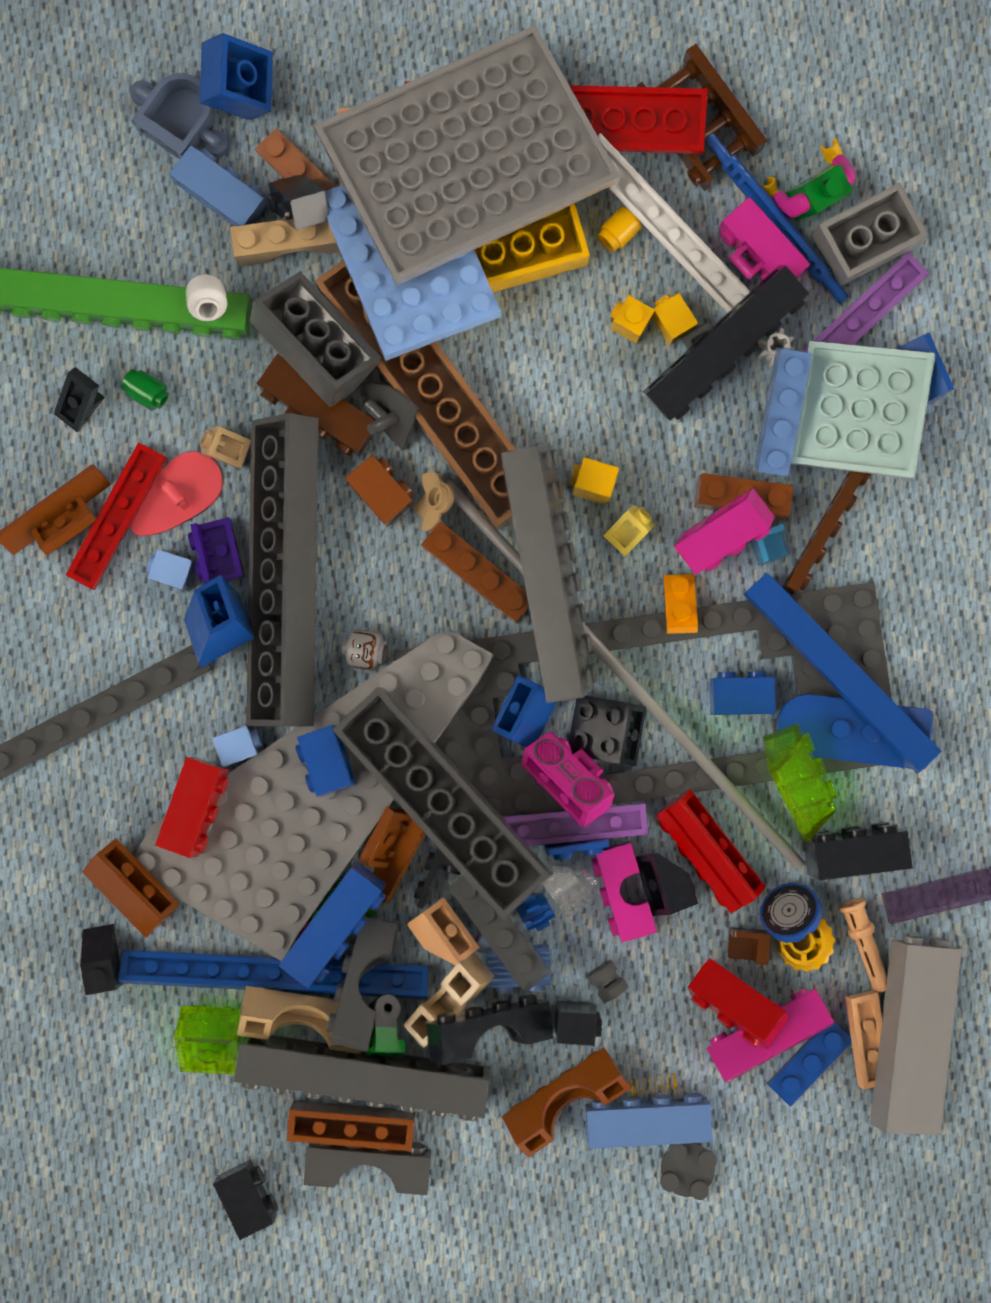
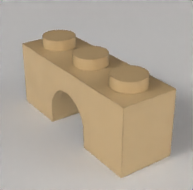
(457, 993)

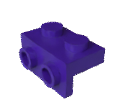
(216, 550)

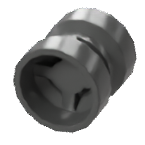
(607, 981)

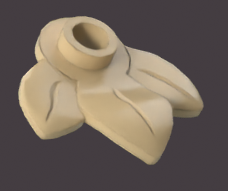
(435, 501)

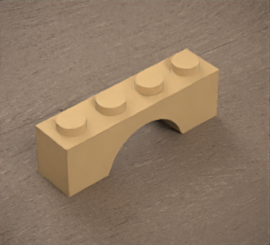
(268, 240)
(268, 1010)

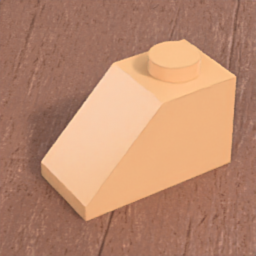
(443, 933)

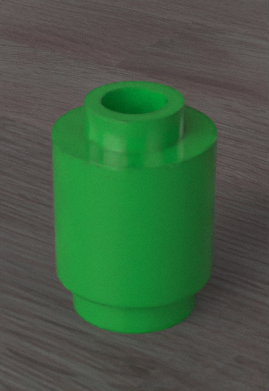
(145, 389)

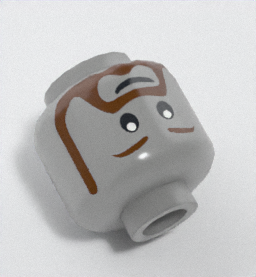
(365, 649)

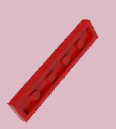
(116, 516)

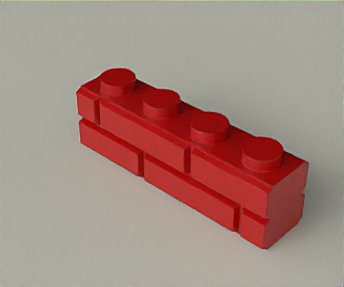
(710, 851)

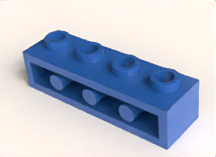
(332, 926)

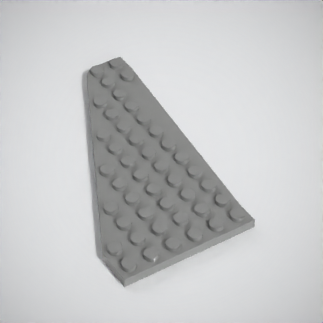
(278, 843)

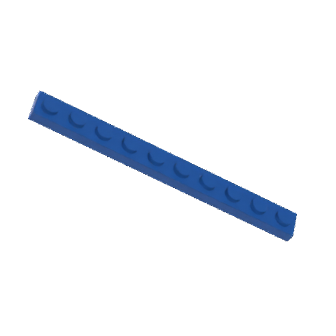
(263, 972)

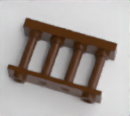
(730, 115)

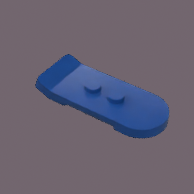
(843, 733)

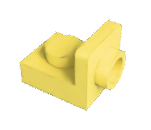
(629, 529)

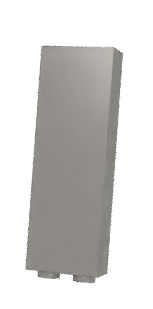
(916, 1036)

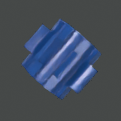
(535, 912)

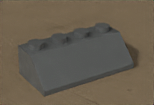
(314, 338)

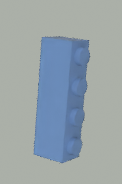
(782, 411)
(649, 1122)

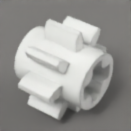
(776, 339)

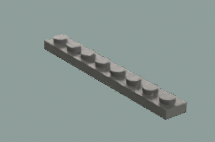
(99, 710)

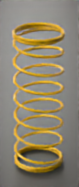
(632, 1093)

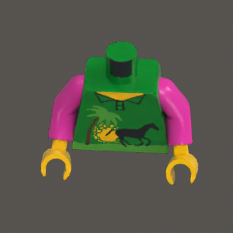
(818, 190)

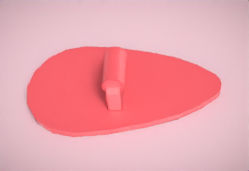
(179, 493)

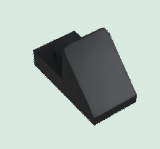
(77, 399)

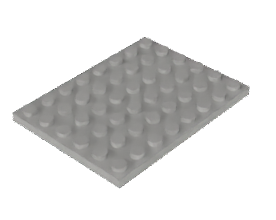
(466, 154)

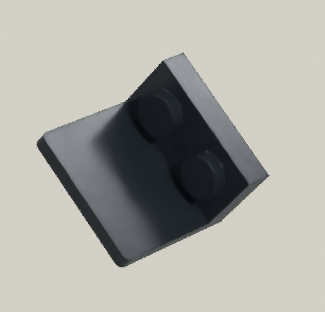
(607, 729)

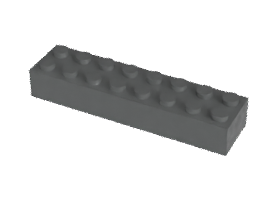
(549, 572)
(442, 802)
(378, 1080)

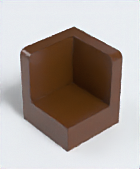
(749, 945)

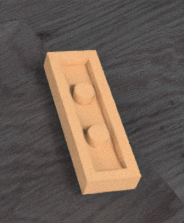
(865, 1033)

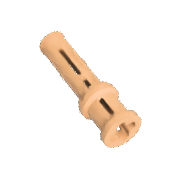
(862, 931)

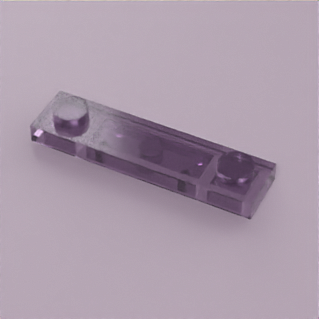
(938, 895)

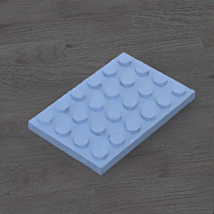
(420, 309)

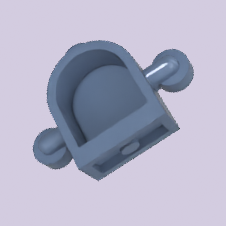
(174, 117)

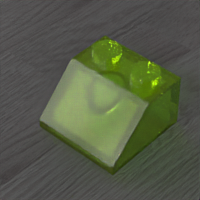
(207, 1039)

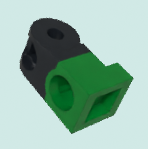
(384, 1033)

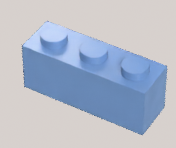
(218, 187)

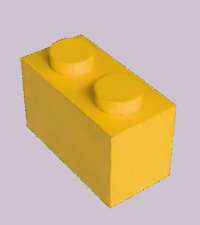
(593, 480)

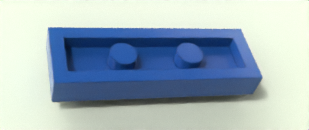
(809, 1063)

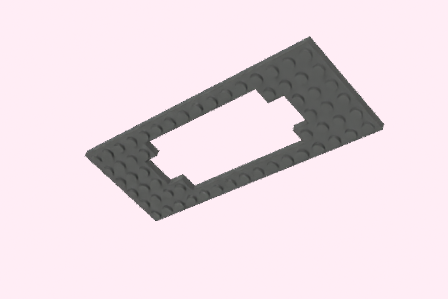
(843, 612)

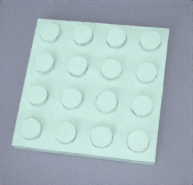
(863, 409)

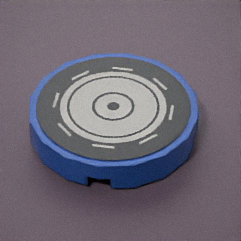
(790, 912)

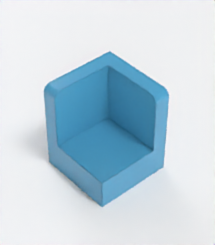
(771, 546)

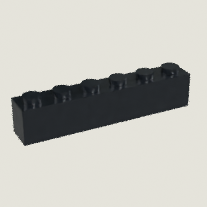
(726, 342)

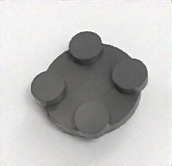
(688, 1170)

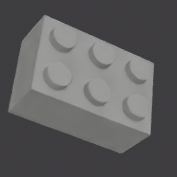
(870, 234)

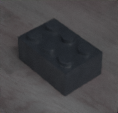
(857, 851)

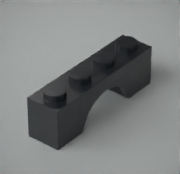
(455, 1036)

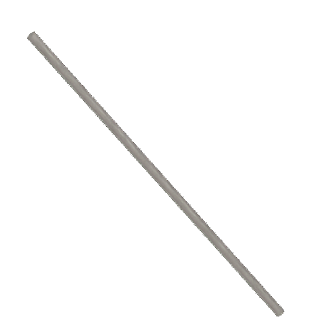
(643, 696)

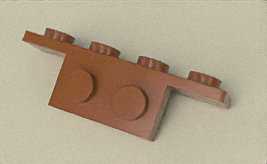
(57, 515)
(392, 848)

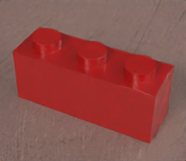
(192, 807)
(737, 1004)

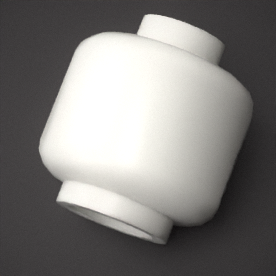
(206, 297)

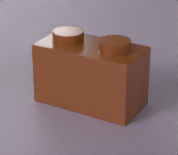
(380, 490)

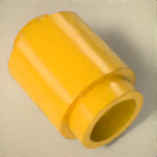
(619, 229)

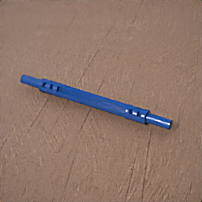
(751, 188)

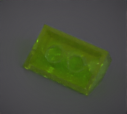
(800, 779)

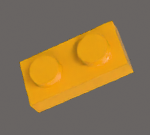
(680, 603)

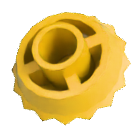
(809, 952)

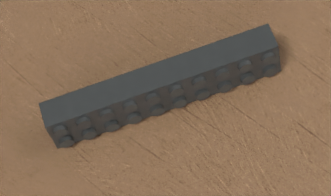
(282, 571)

